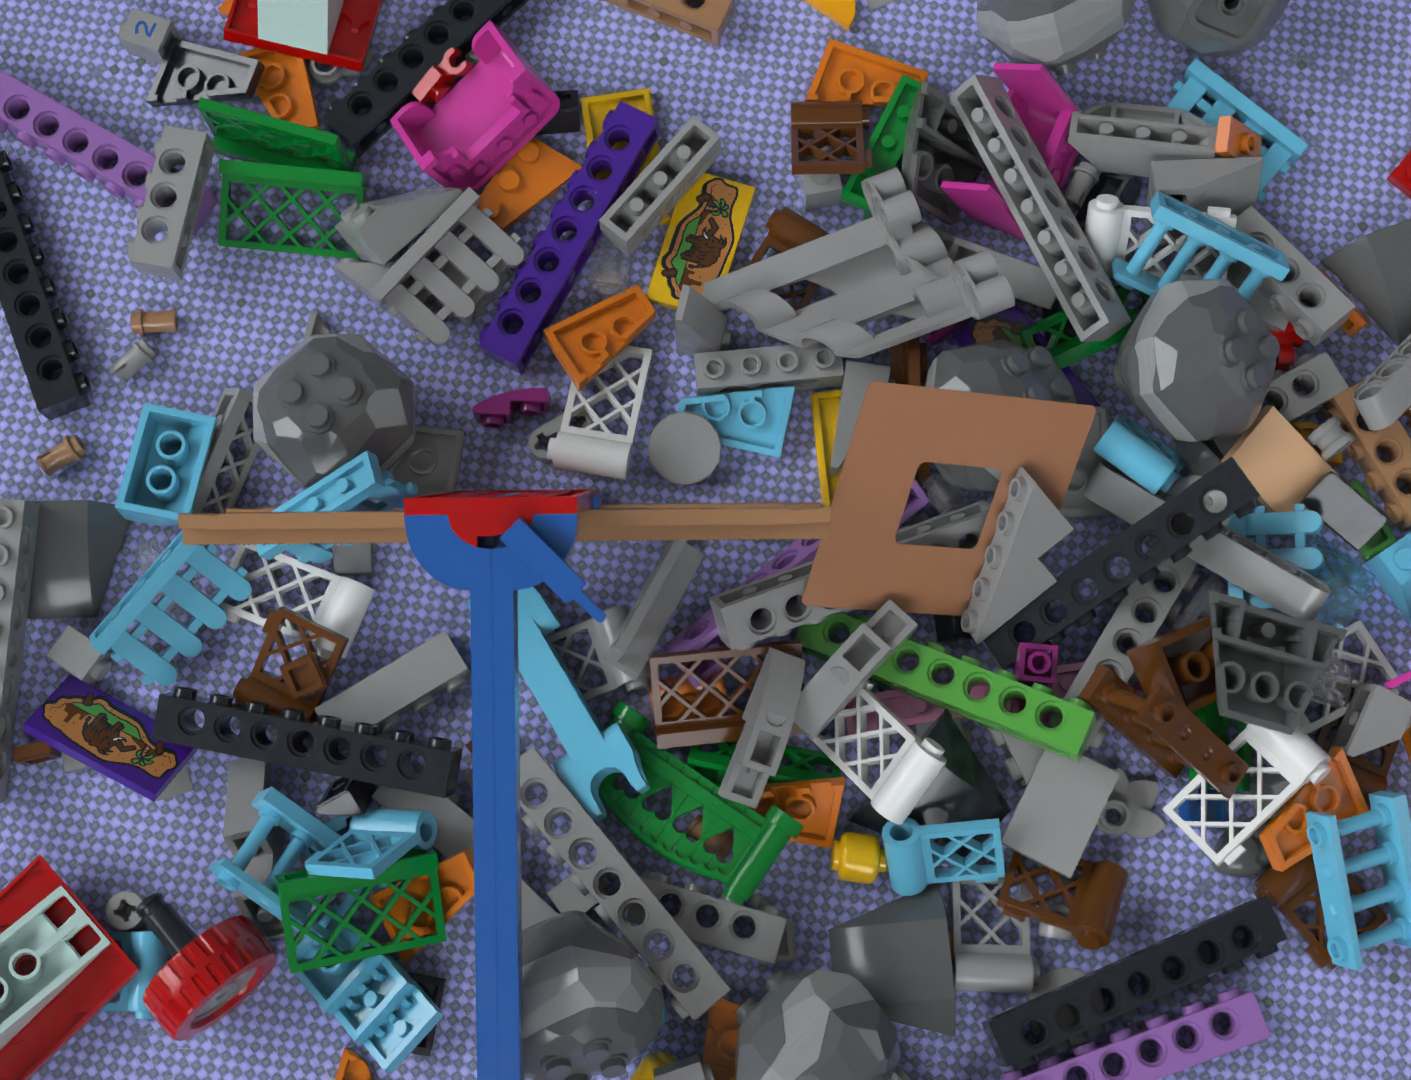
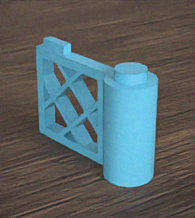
(1140, 454)
(374, 843)
(912, 859)
(149, 957)

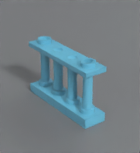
(1199, 230)
(304, 833)
(1393, 833)

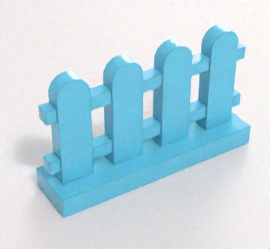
(1230, 102)
(342, 491)
(1275, 524)
(139, 605)

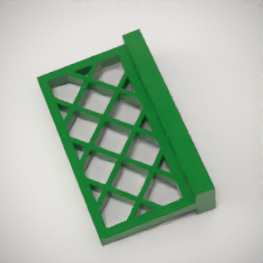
(272, 140)
(284, 177)
(301, 886)

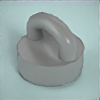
(1049, 931)

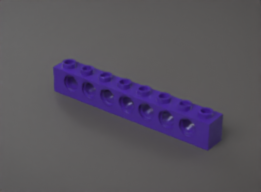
(619, 125)

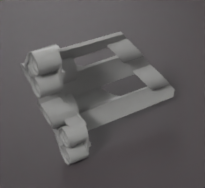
(876, 271)

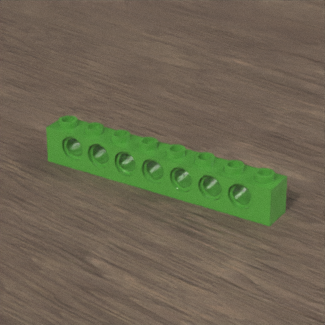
(1066, 739)

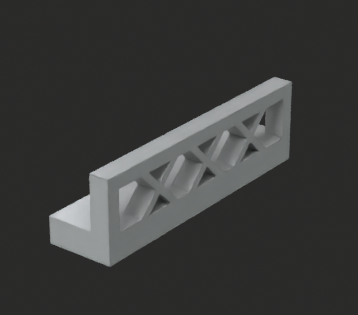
(230, 416)
(654, 607)

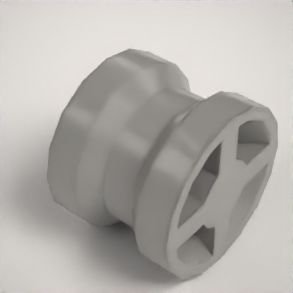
(1331, 438)
(116, 914)

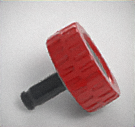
(206, 971)

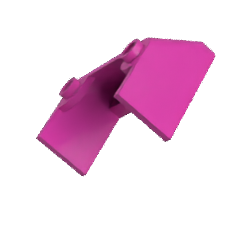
(1047, 117)

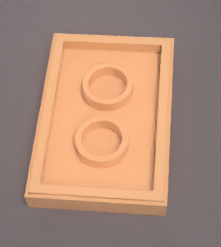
(1277, 461)

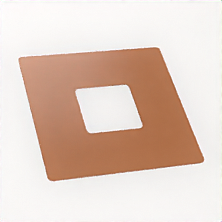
(894, 435)

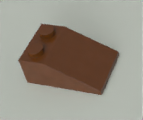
(1179, 662)

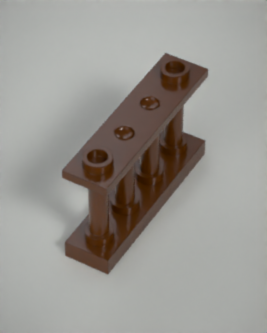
(1164, 730)

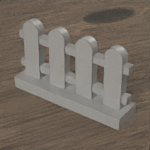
(452, 250)

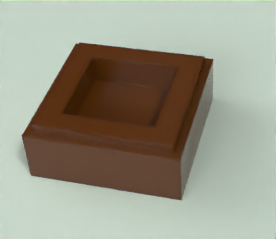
(305, 675)
(35, 753)

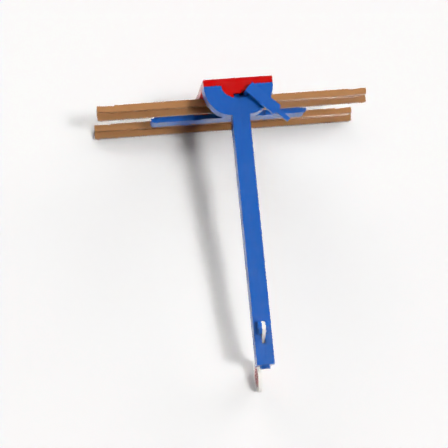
(494, 548)

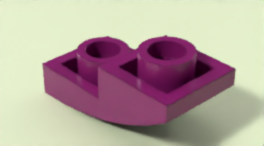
(500, 408)
(1035, 665)

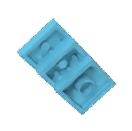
(371, 999)

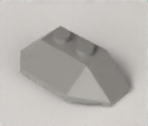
(1130, 136)

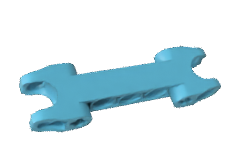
(590, 749)

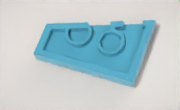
(747, 418)

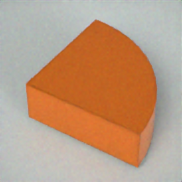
(353, 1067)

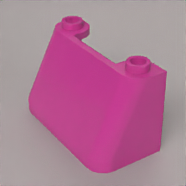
(481, 117)

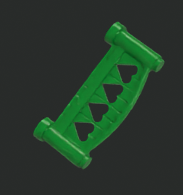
(756, 838)

